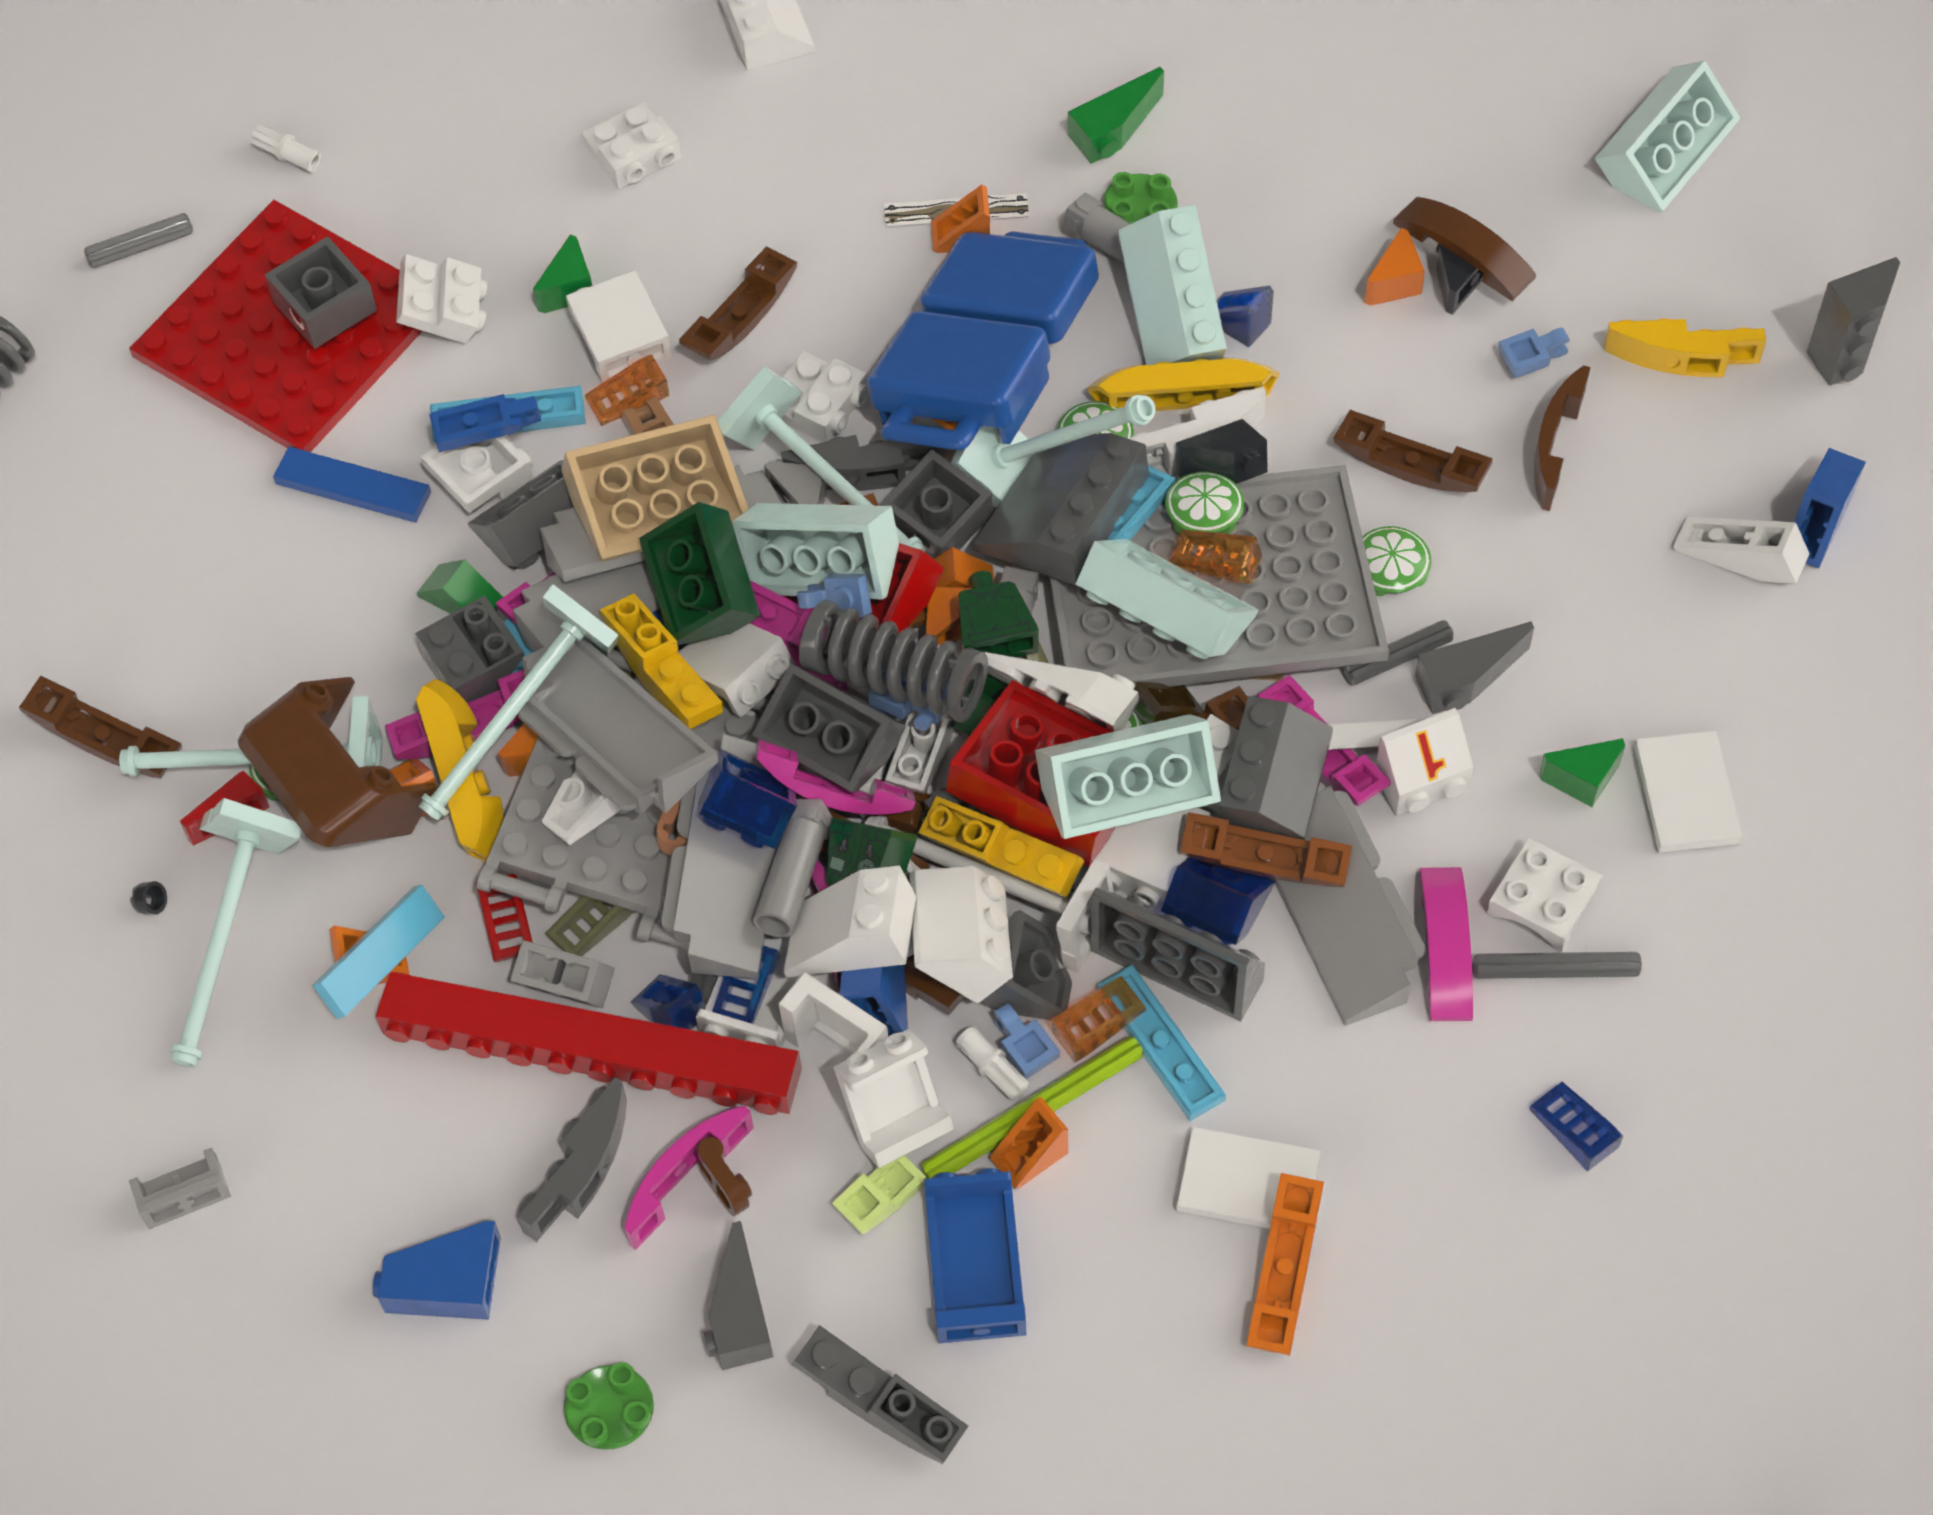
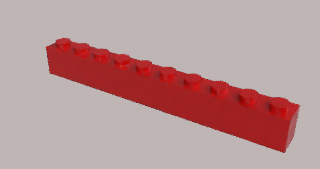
(589, 1043)

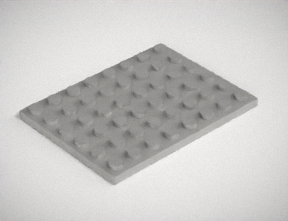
(1308, 589)

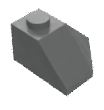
(1038, 983)

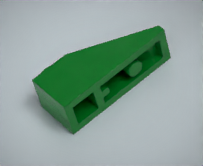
(1110, 119)

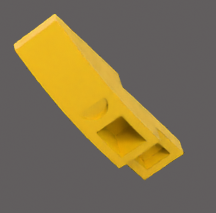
(1672, 349)
(657, 664)
(1001, 847)

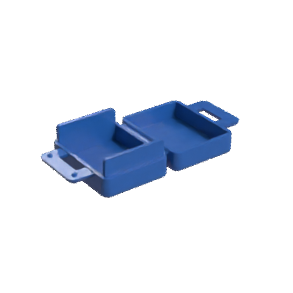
(981, 337)

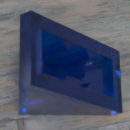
(1246, 313)
(670, 1002)

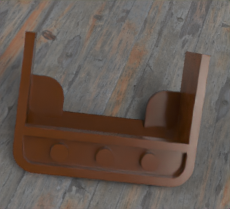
(316, 775)

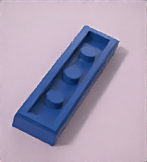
(352, 484)

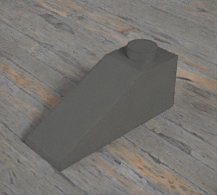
(1463, 670)
(736, 1312)

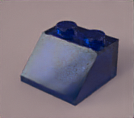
(746, 801)
(1216, 899)

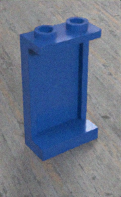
(974, 1256)

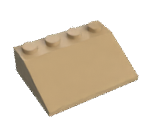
(647, 479)

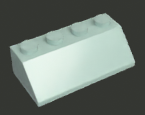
(1669, 136)
(1172, 287)
(803, 543)
(1164, 597)
(1129, 775)

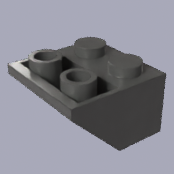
(470, 649)

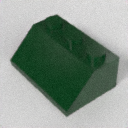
(699, 574)

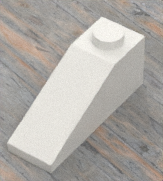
(1748, 547)

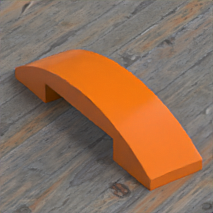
(1285, 1264)

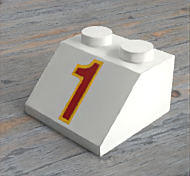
(1425, 762)

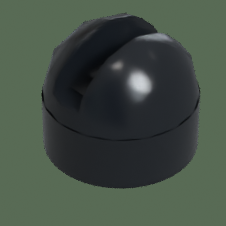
(153, 891)

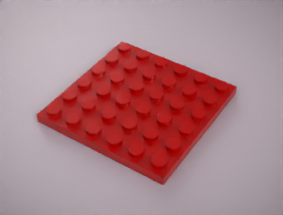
(250, 360)

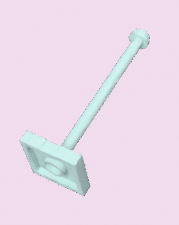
(760, 411)
(999, 464)
(576, 625)
(363, 746)
(251, 830)

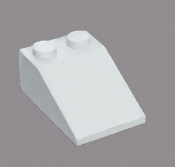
(854, 924)

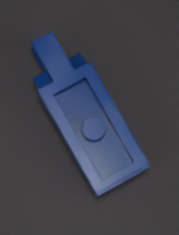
(482, 420)

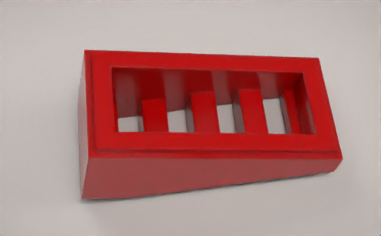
(238, 789)
(520, 916)

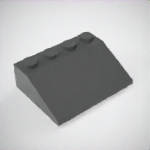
(1065, 504)
(1174, 954)

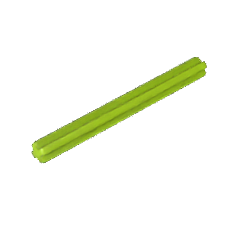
(1055, 1095)

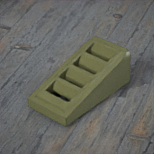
(601, 929)

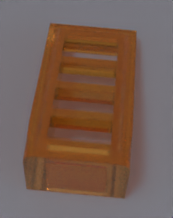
(635, 374)
(1238, 567)
(1092, 1039)

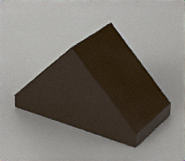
(1164, 702)

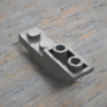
(870, 466)
(589, 1153)
(879, 1398)

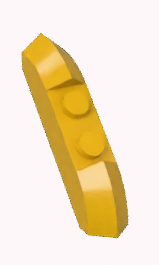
(1183, 383)
(448, 730)

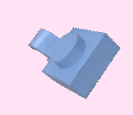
(1529, 353)
(844, 589)
(1025, 1045)

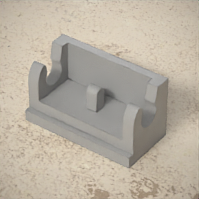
(180, 1191)

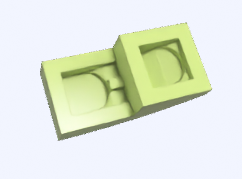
(880, 1194)

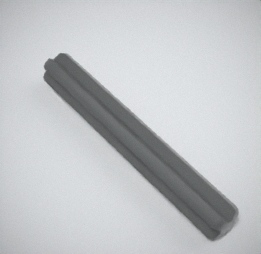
(1557, 965)

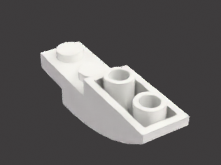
(1204, 417)
(920, 753)

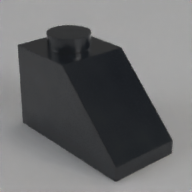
(1455, 278)
(1229, 450)

